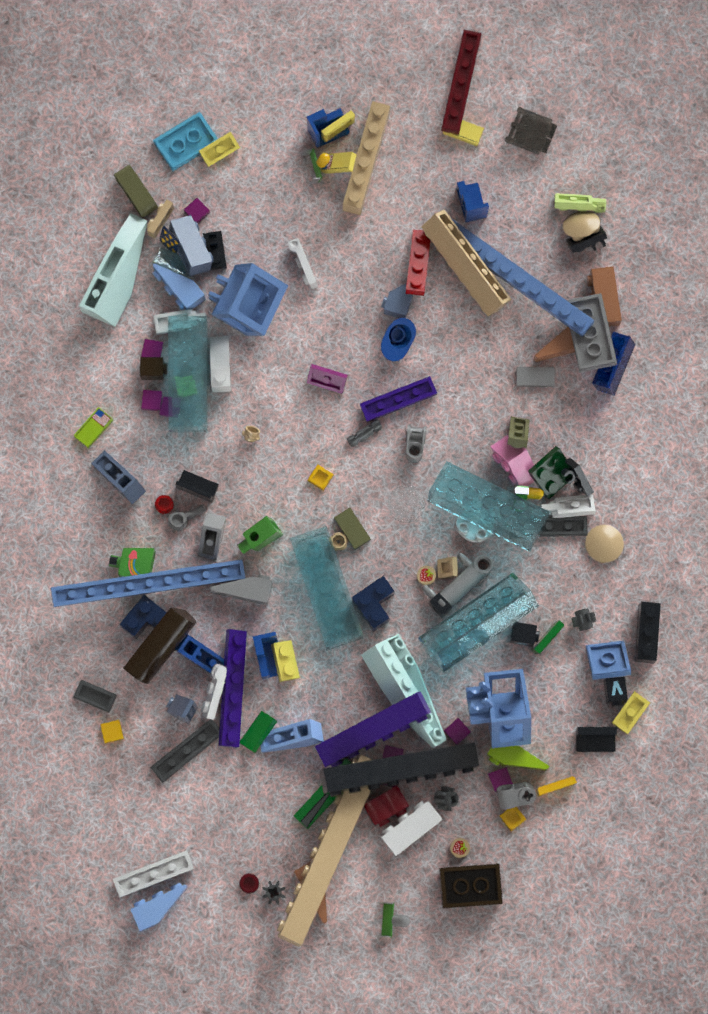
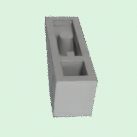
(247, 589)

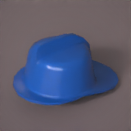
(398, 339)

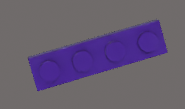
(398, 399)

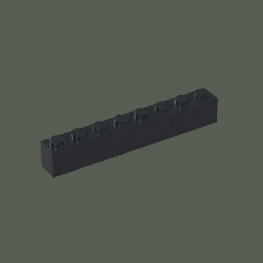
(399, 768)

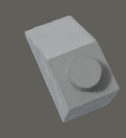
(211, 536)

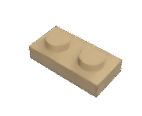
(163, 213)

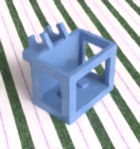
(248, 299)
(505, 713)

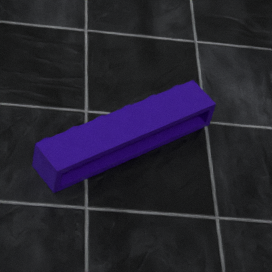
(373, 729)

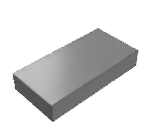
(535, 376)

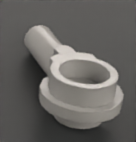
(178, 520)

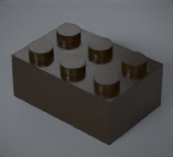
(470, 886)

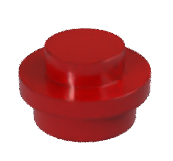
(164, 504)

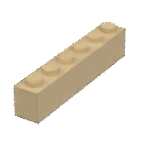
(366, 158)
(466, 263)

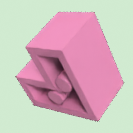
(514, 461)

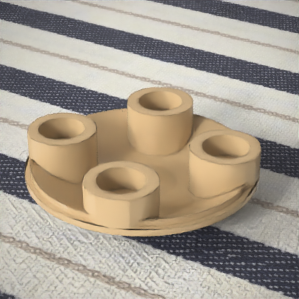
(581, 225)
(604, 543)

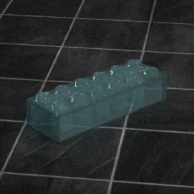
(187, 374)
(488, 506)
(326, 588)
(478, 622)

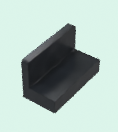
(197, 486)
(595, 739)

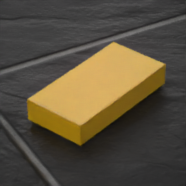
(556, 786)

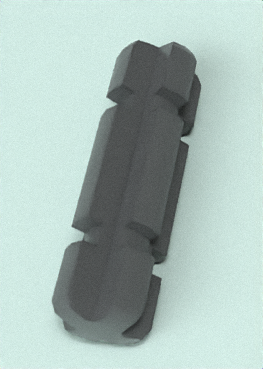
(364, 433)

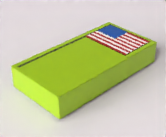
(93, 427)

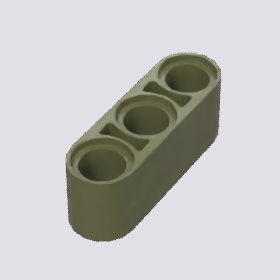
(135, 191)

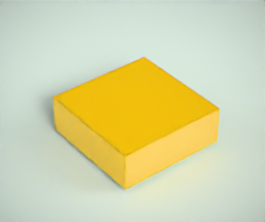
(320, 477)
(112, 731)
(512, 818)

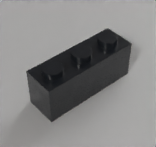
(647, 632)

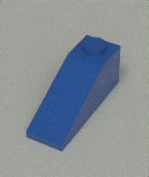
(199, 654)

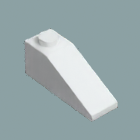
(220, 364)

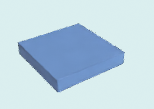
(608, 660)

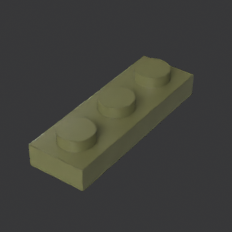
(518, 432)

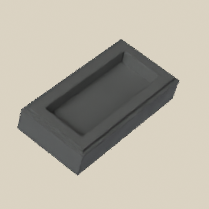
(95, 696)

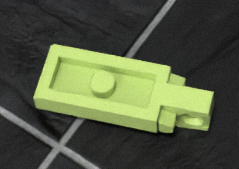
(579, 202)

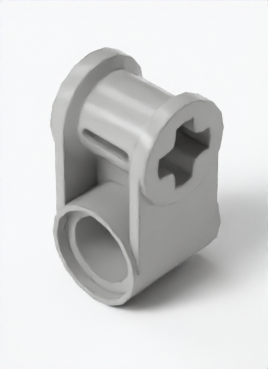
(415, 440)
(513, 795)

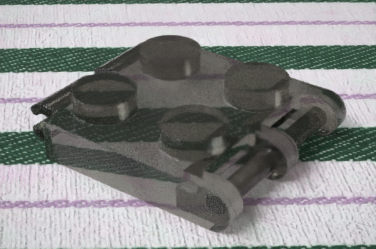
(531, 131)

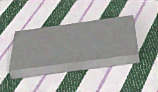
(596, 347)

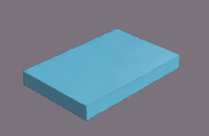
(184, 141)

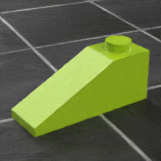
(515, 757)

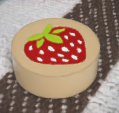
(426, 575)
(460, 848)

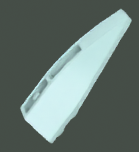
(116, 274)
(400, 678)

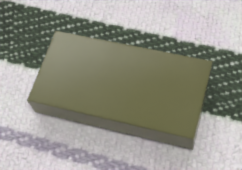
(352, 528)

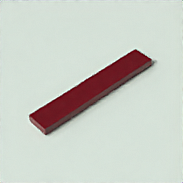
(461, 82)

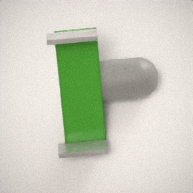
(390, 920)

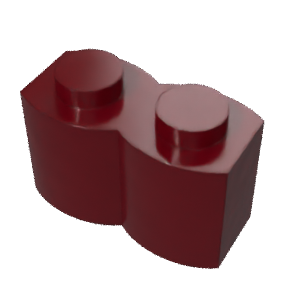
(386, 806)

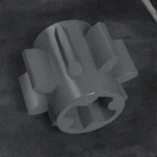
(584, 619)
(446, 798)
(269, 895)

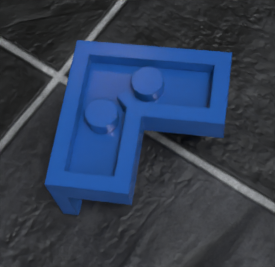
(318, 121)
(471, 201)
(265, 654)

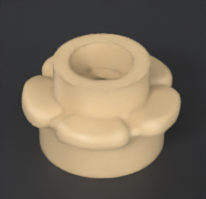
(251, 433)
(343, 540)

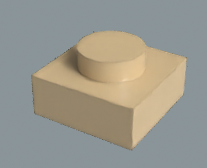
(447, 568)

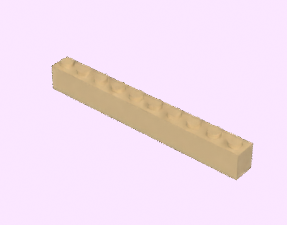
(323, 864)

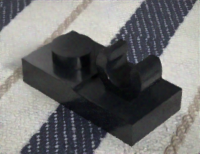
(215, 245)
(578, 246)
(576, 475)

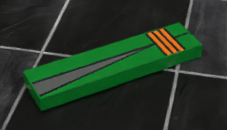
(315, 806)

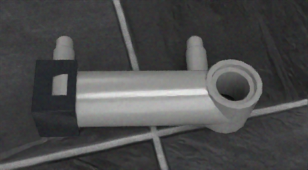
(460, 586)

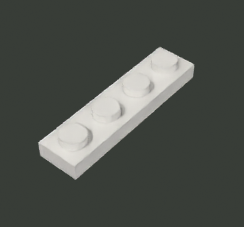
(153, 874)

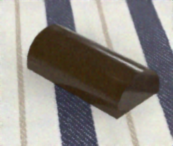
(160, 644)

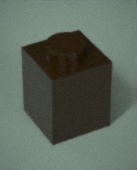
(153, 368)

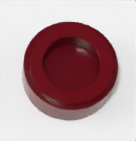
(249, 883)

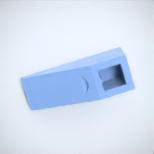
(183, 288)
(153, 911)

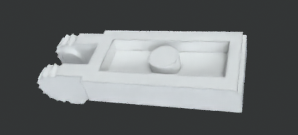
(214, 691)

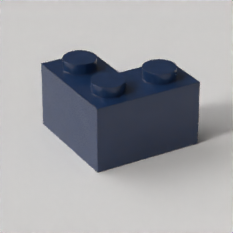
(369, 601)
(142, 615)

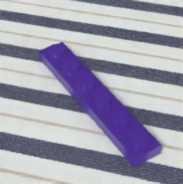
(233, 688)

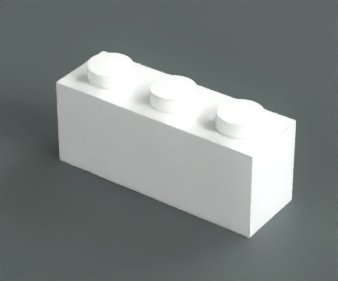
(411, 827)

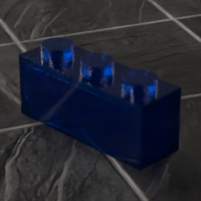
(609, 378)

